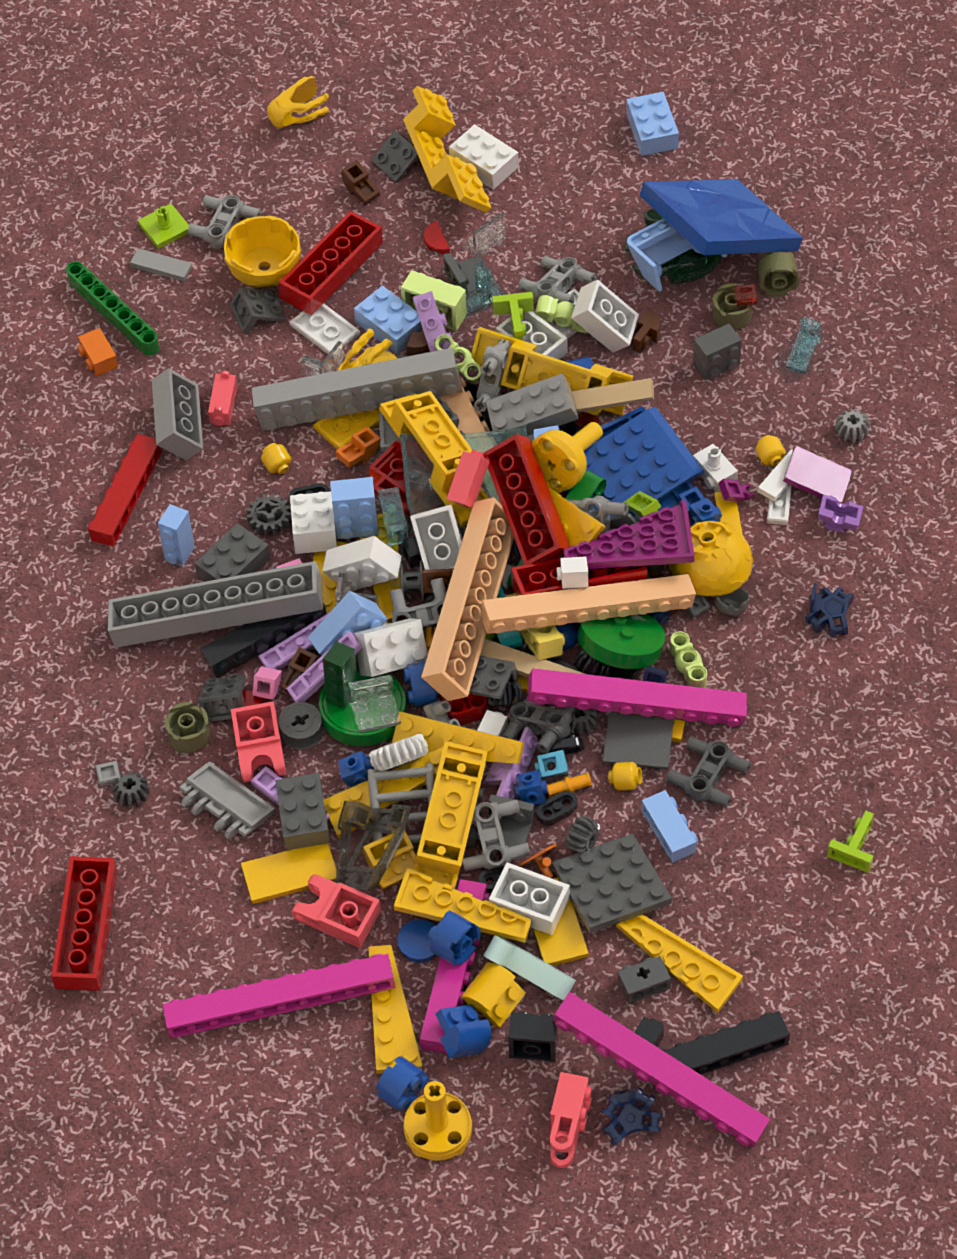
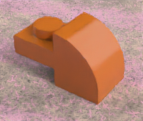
(361, 448)

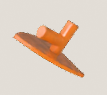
(543, 863)

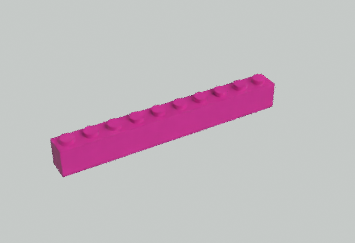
(636, 697)
(278, 995)
(661, 1070)

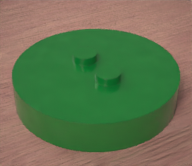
(623, 641)
(341, 722)

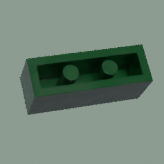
(339, 670)

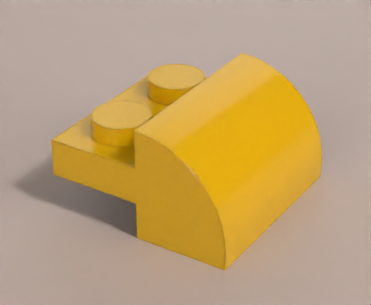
(403, 859)
(494, 993)

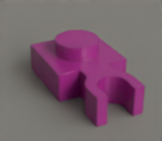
(733, 491)

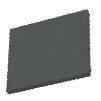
(638, 740)

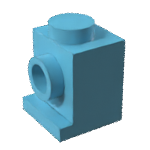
(558, 759)

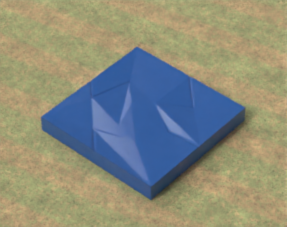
(720, 216)

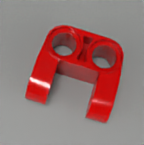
(466, 708)

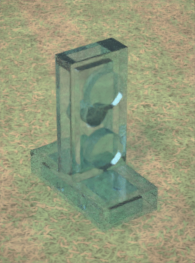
(484, 291)
(805, 345)
(393, 516)

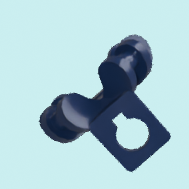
(832, 606)
(629, 1115)

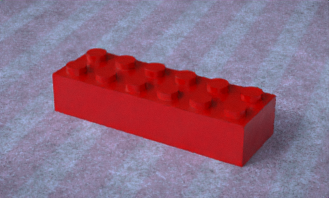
(330, 262)
(526, 500)
(542, 576)
(84, 923)

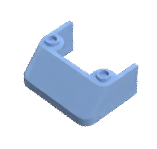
(656, 246)

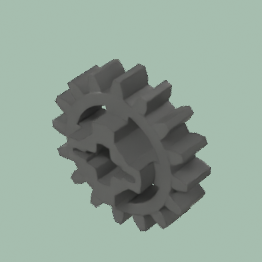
(269, 514)

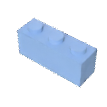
(176, 535)
(669, 826)

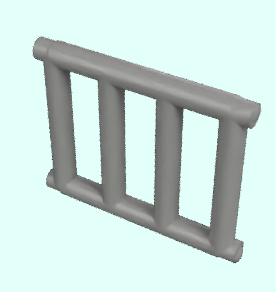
(376, 798)

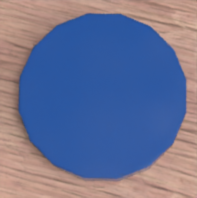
(414, 941)

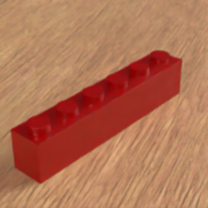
(124, 490)

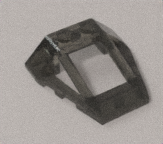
(371, 820)

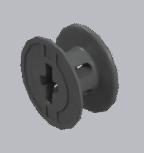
(412, 581)
(300, 725)

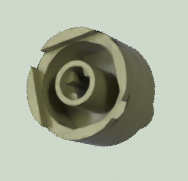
(778, 273)
(726, 310)
(187, 727)

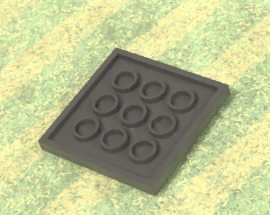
(612, 883)

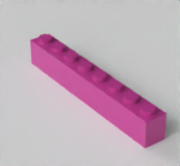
(449, 982)

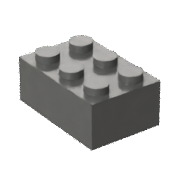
(233, 555)
(302, 811)

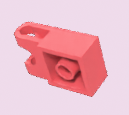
(258, 739)
(338, 911)
(568, 1116)

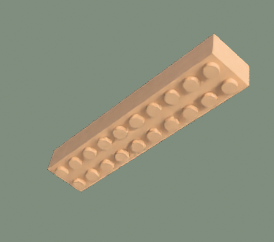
(474, 579)

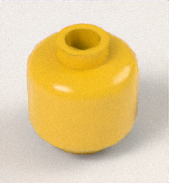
(770, 450)
(276, 458)
(625, 776)

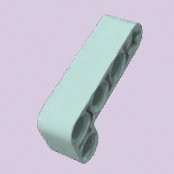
(529, 967)

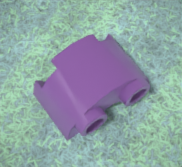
(839, 515)

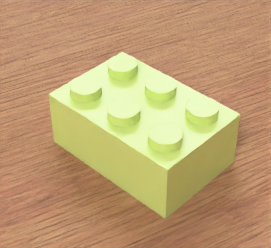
(448, 298)

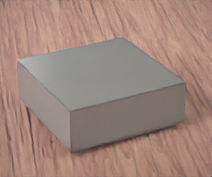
(107, 773)

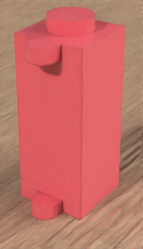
(222, 399)
(468, 478)

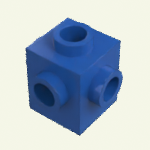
(704, 511)
(354, 768)
(531, 788)

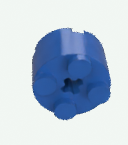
(420, 691)
(454, 938)
(401, 1084)

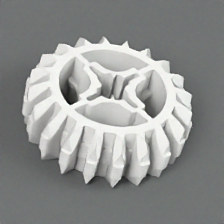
(398, 753)

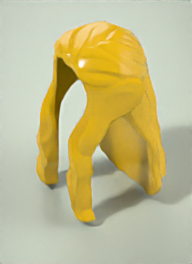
(293, 100)
(370, 355)

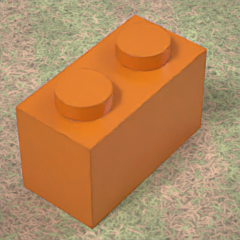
(97, 352)

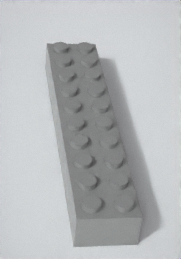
(355, 389)
(215, 604)

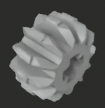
(852, 425)

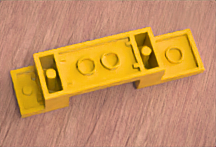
(446, 174)
(528, 367)
(438, 438)
(450, 812)

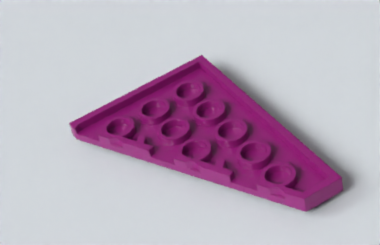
(654, 540)

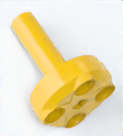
(563, 455)
(437, 1124)

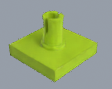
(164, 226)

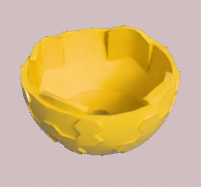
(258, 244)
(718, 564)

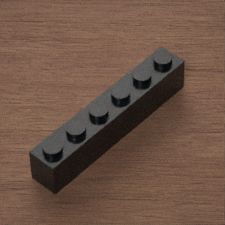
(254, 639)
(732, 1044)

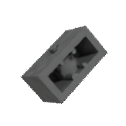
(644, 979)

